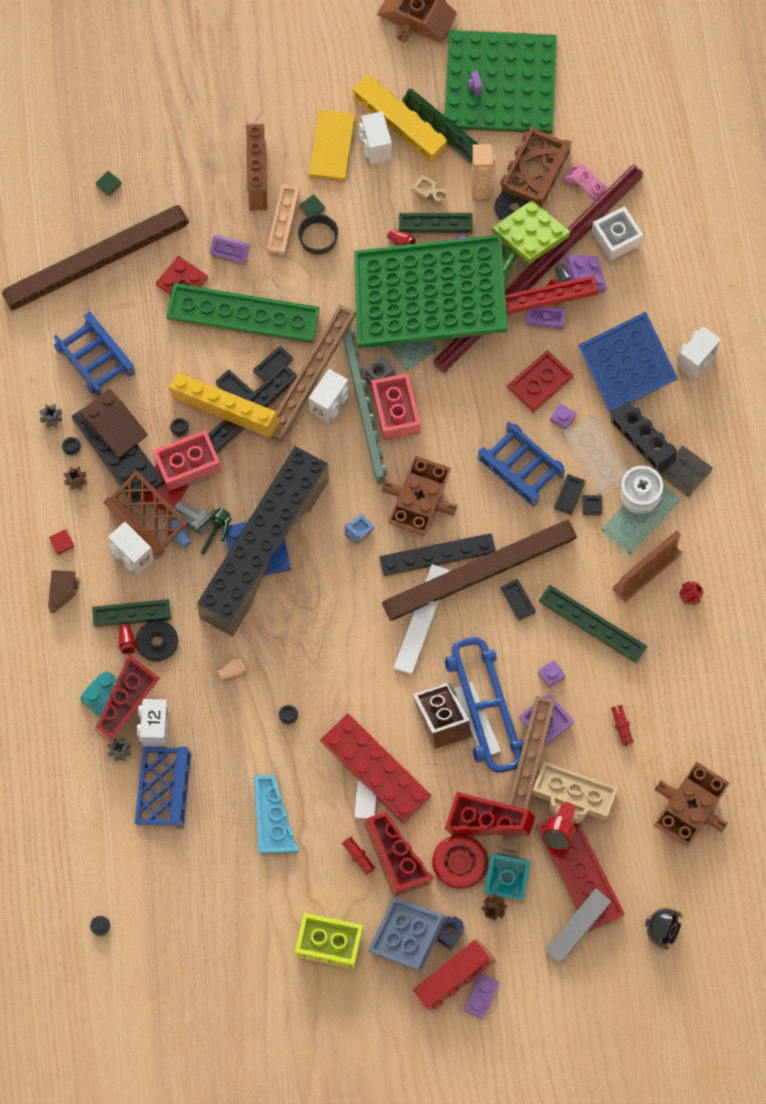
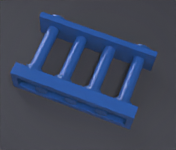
(101, 338)
(516, 481)

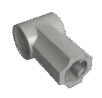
(192, 516)

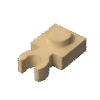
(427, 188)

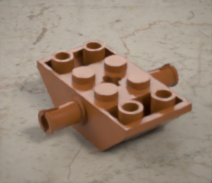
(425, 17)
(424, 481)
(703, 791)

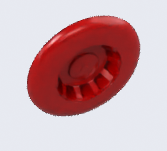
(459, 861)

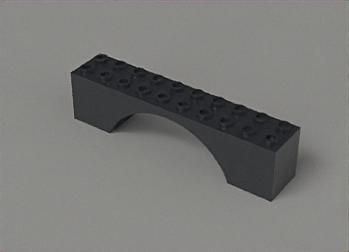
(239, 575)

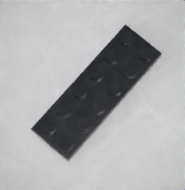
(125, 466)

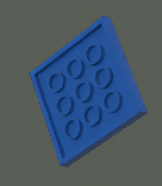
(628, 361)

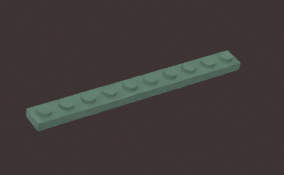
(364, 404)

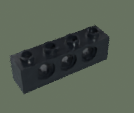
(658, 459)

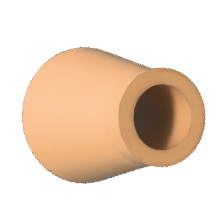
(232, 668)

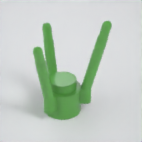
(511, 257)

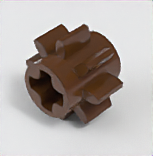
(72, 474)
(494, 907)

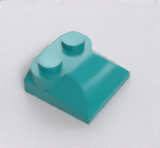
(98, 692)
(507, 876)

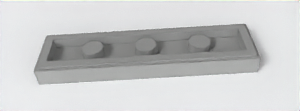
(578, 926)

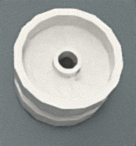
(641, 489)

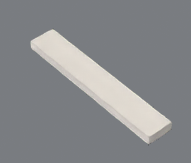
(417, 630)

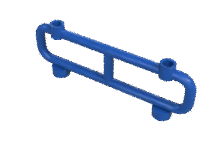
(482, 752)

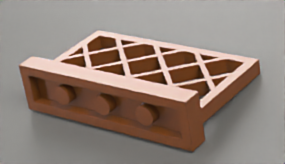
(125, 515)
(648, 567)

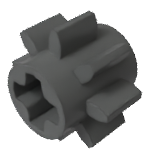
(50, 421)
(119, 743)

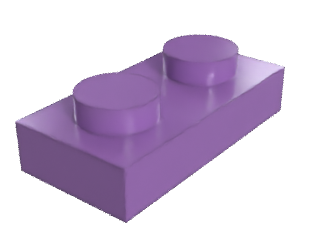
(229, 248)
(546, 317)
(481, 996)

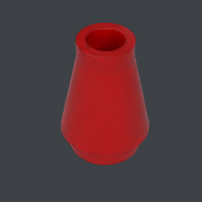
(400, 238)
(127, 642)

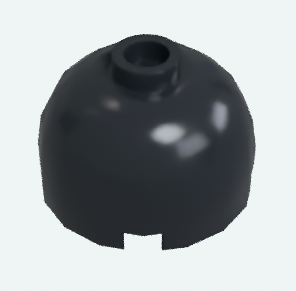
(663, 927)

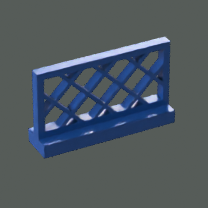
(179, 784)

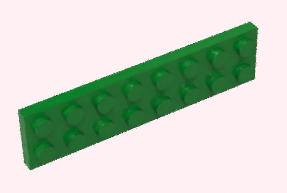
(243, 313)

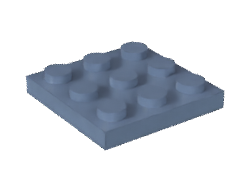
(407, 934)

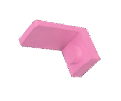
(585, 179)

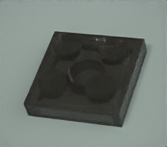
(686, 471)

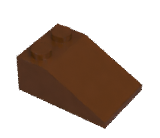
(113, 423)
(442, 715)

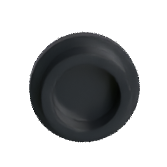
(179, 427)
(71, 446)
(288, 714)
(100, 926)

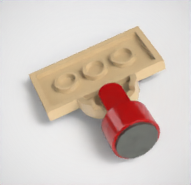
(571, 800)

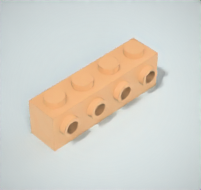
(482, 171)

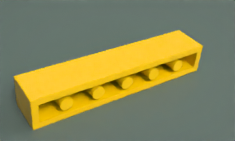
(400, 119)
(224, 405)

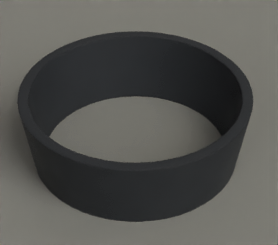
(313, 219)

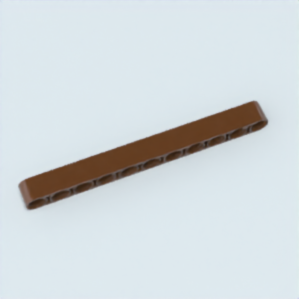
(95, 257)
(479, 570)

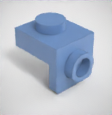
(358, 529)

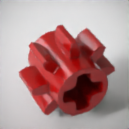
(691, 593)

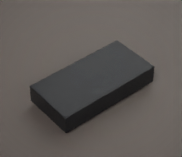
(272, 363)
(232, 384)
(569, 494)
(518, 600)

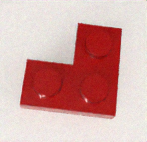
(180, 272)

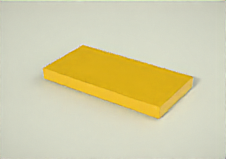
(332, 145)

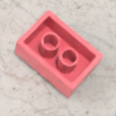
(395, 406)
(187, 460)

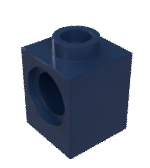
(450, 940)

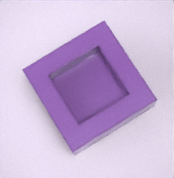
(475, 83)
(563, 416)
(551, 674)

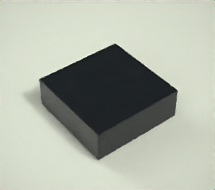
(592, 504)

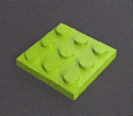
(531, 231)

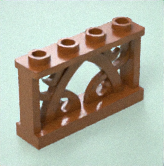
(256, 166)
(541, 189)

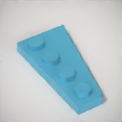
(273, 828)

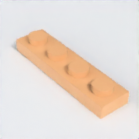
(283, 219)

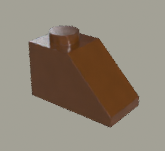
(62, 588)

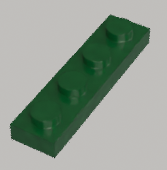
(436, 222)
(131, 613)

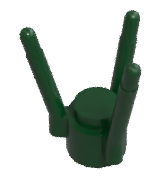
(220, 519)

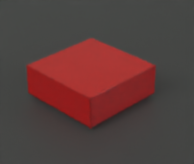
(61, 542)

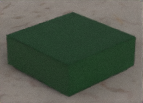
(108, 183)
(312, 206)

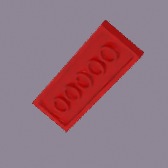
(375, 768)
(583, 874)

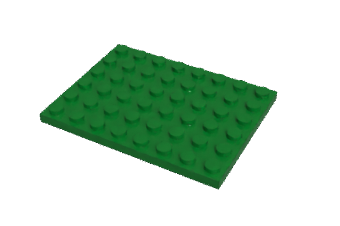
(430, 291)

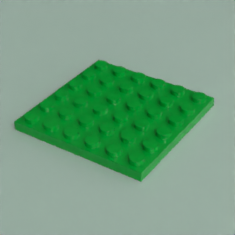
(514, 76)

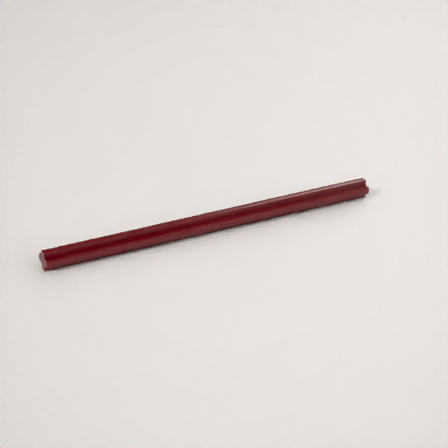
(547, 260)

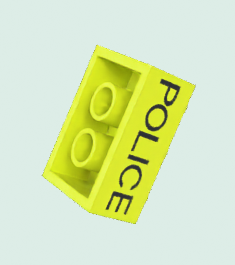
(329, 941)

